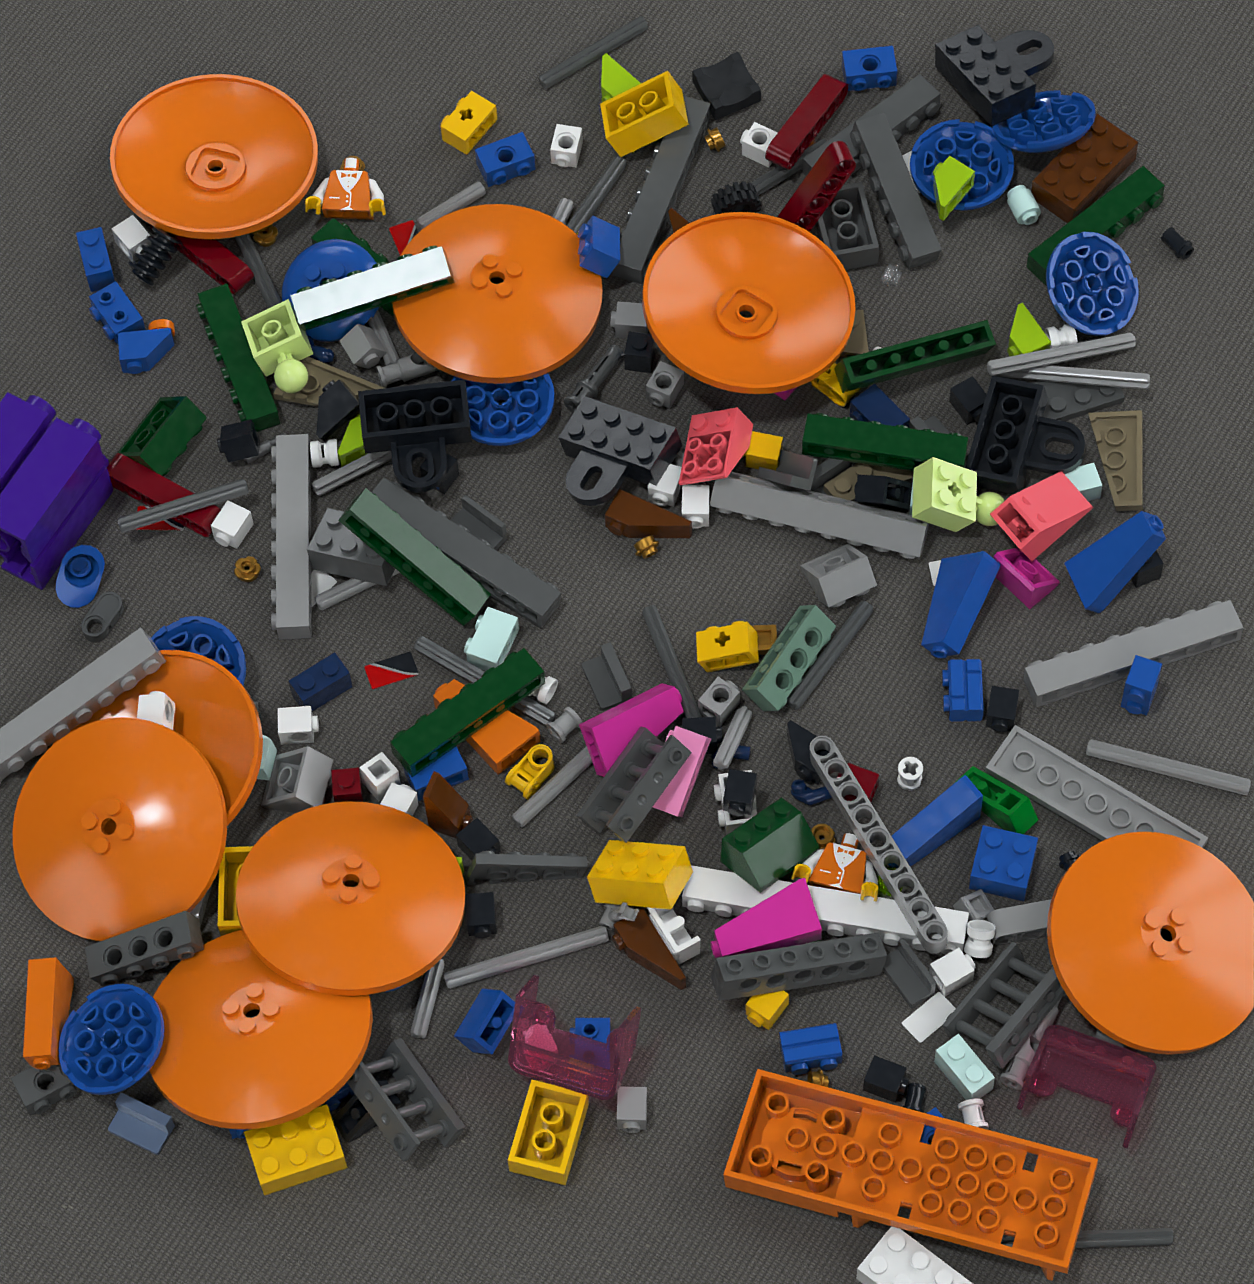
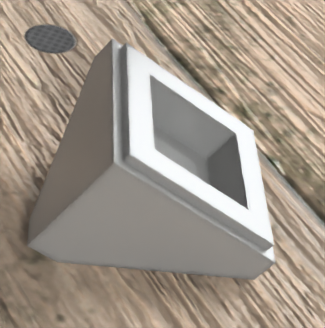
(975, 904)

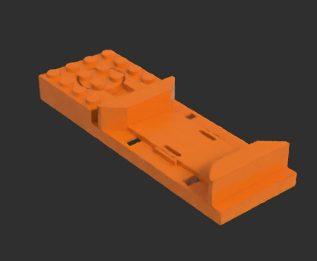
(868, 1161)

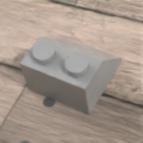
(839, 575)
(297, 780)

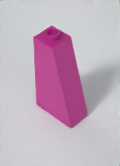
(613, 729)
(774, 923)

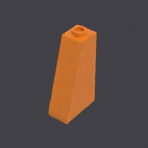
(500, 740)
(46, 1010)

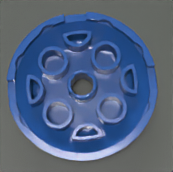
(1049, 125)
(974, 147)
(323, 262)
(1091, 284)
(517, 419)
(204, 638)
(111, 1039)

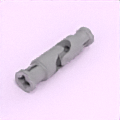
(404, 369)
(1023, 1057)

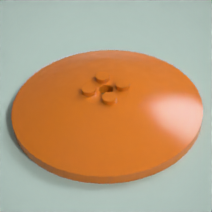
(207, 122)
(754, 265)
(506, 328)
(210, 713)
(164, 839)
(342, 936)
(1121, 969)
(257, 1068)

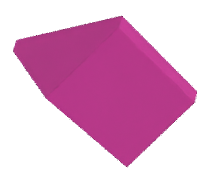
(1024, 577)

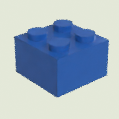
(1003, 863)

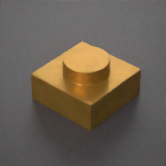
(766, 637)

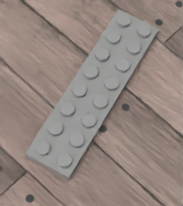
(1079, 791)

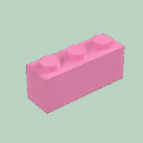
(678, 792)

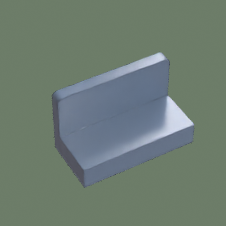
(141, 1124)

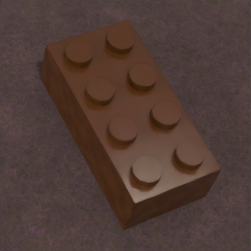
(1084, 170)

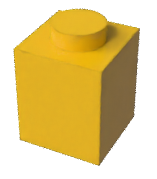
(763, 451)
(766, 1008)

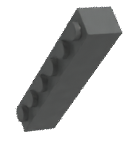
(903, 112)
(895, 190)

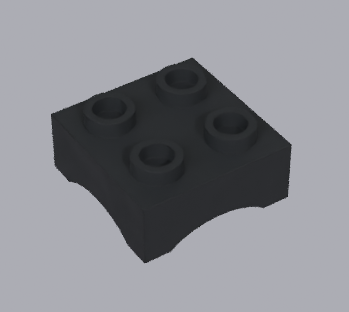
(726, 86)

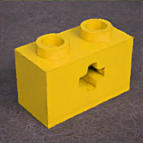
(468, 122)
(727, 646)

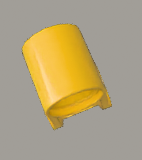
(829, 385)
(528, 775)

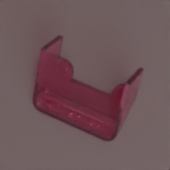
(565, 1057)
(1091, 1069)

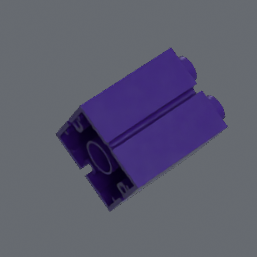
(48, 486)

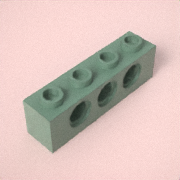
(762, 686)

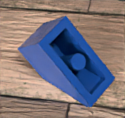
(143, 349)

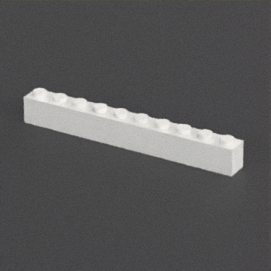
(837, 910)

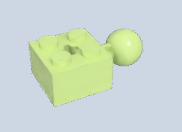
(279, 345)
(948, 498)

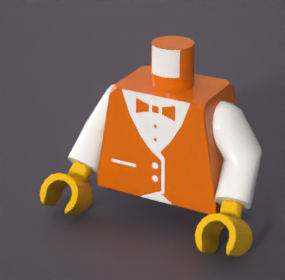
(347, 194)
(840, 869)

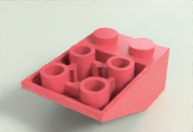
(715, 445)
(1041, 513)

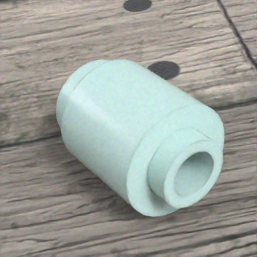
(1023, 205)

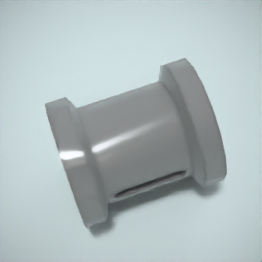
(564, 724)

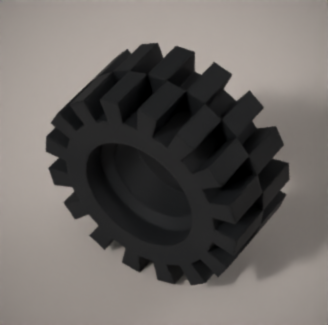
(736, 198)

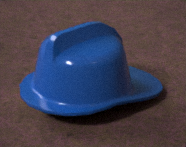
(79, 575)

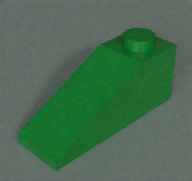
(1002, 803)

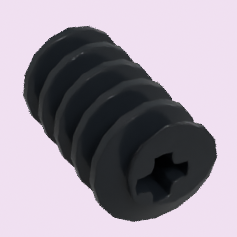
(154, 255)

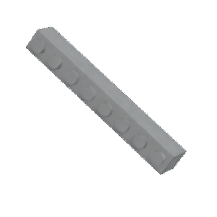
(820, 513)
(293, 537)
(1113, 658)
(77, 700)

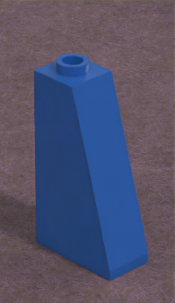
(1114, 559)
(956, 601)
(939, 821)

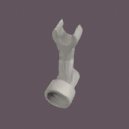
(615, 912)

